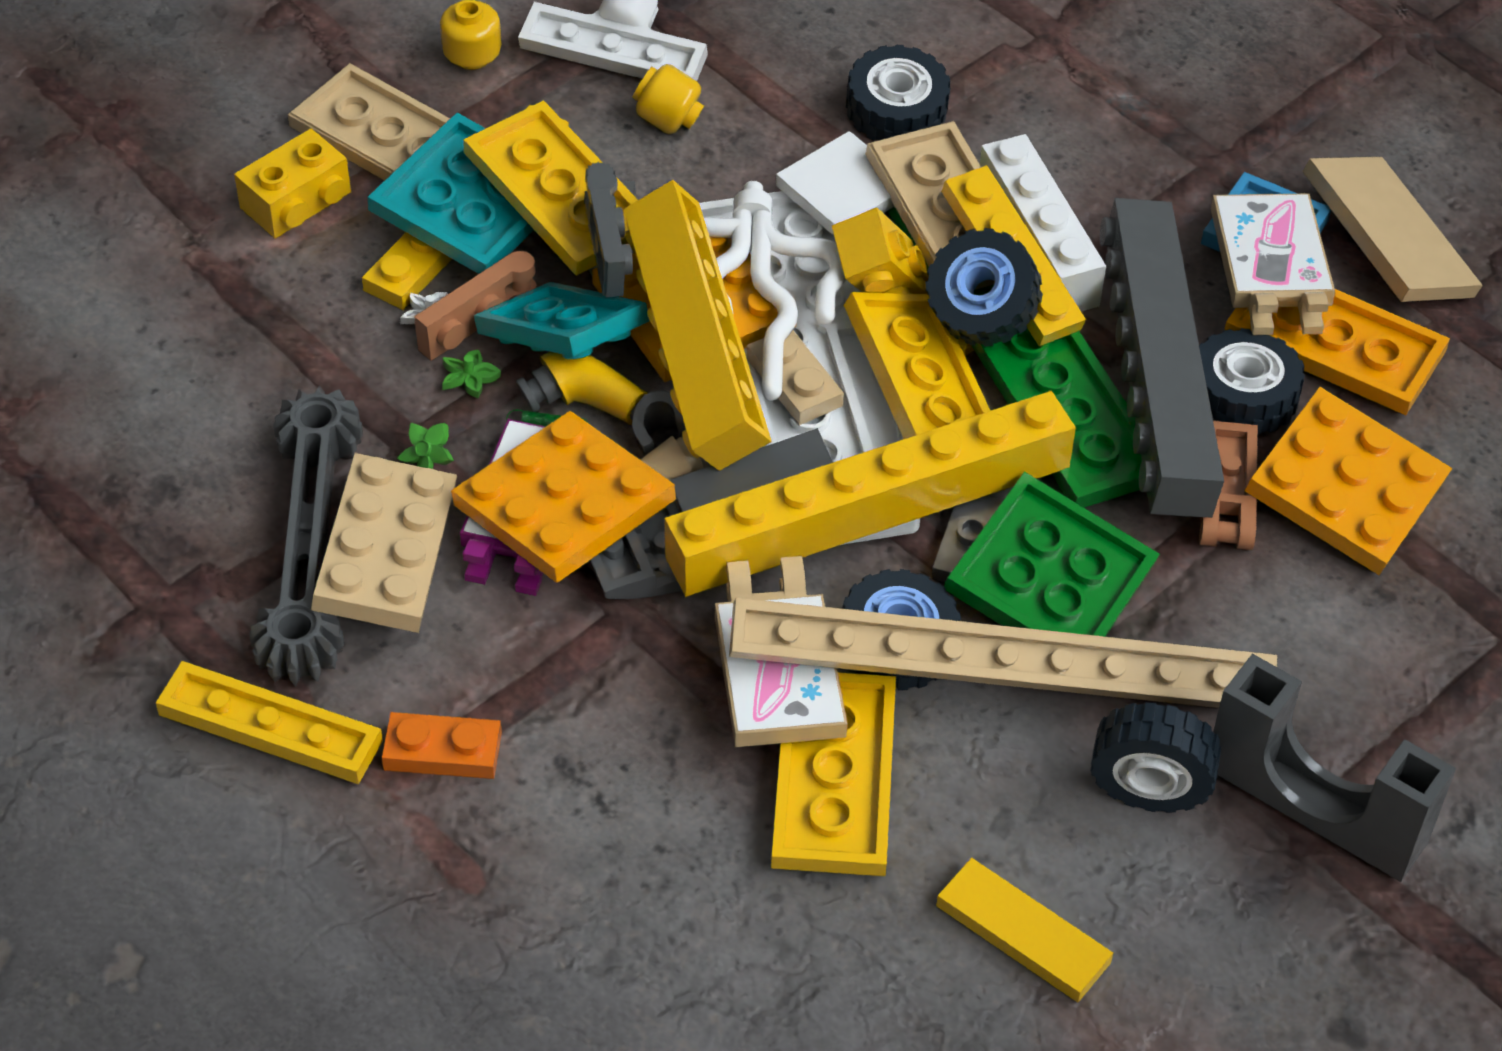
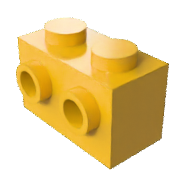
(293, 183)
(879, 255)

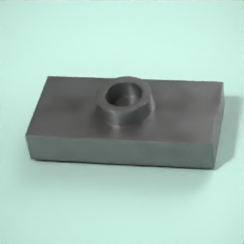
(962, 529)

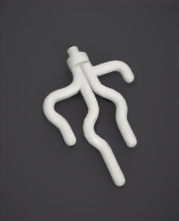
(753, 229)

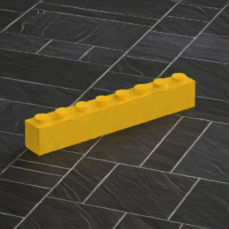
(869, 492)

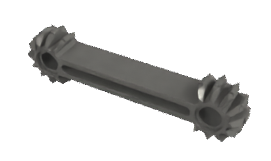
(292, 636)

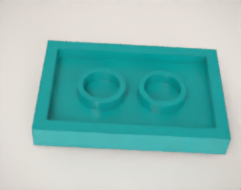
(562, 319)

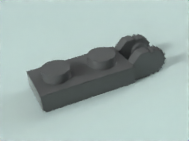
(606, 229)

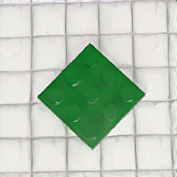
(1050, 565)

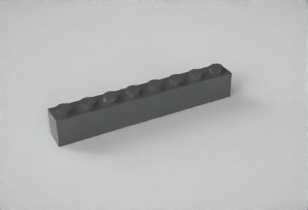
(1161, 360)

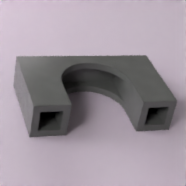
(1260, 754)

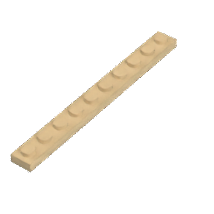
(983, 653)

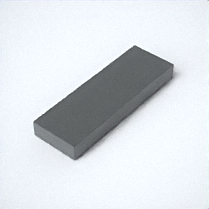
(752, 471)

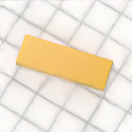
(1024, 929)

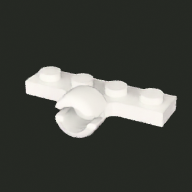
(611, 38)

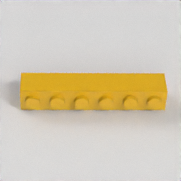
(695, 327)

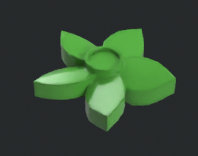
(471, 373)
(427, 446)

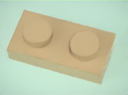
(806, 385)

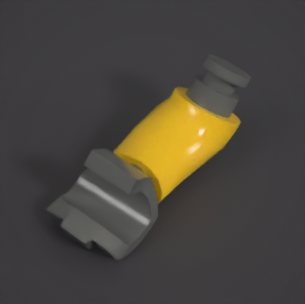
(601, 387)

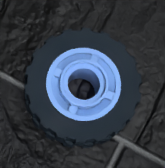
(967, 263)
(902, 595)

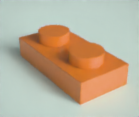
(442, 745)

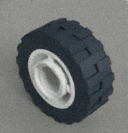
(896, 92)
(1252, 379)
(1156, 757)

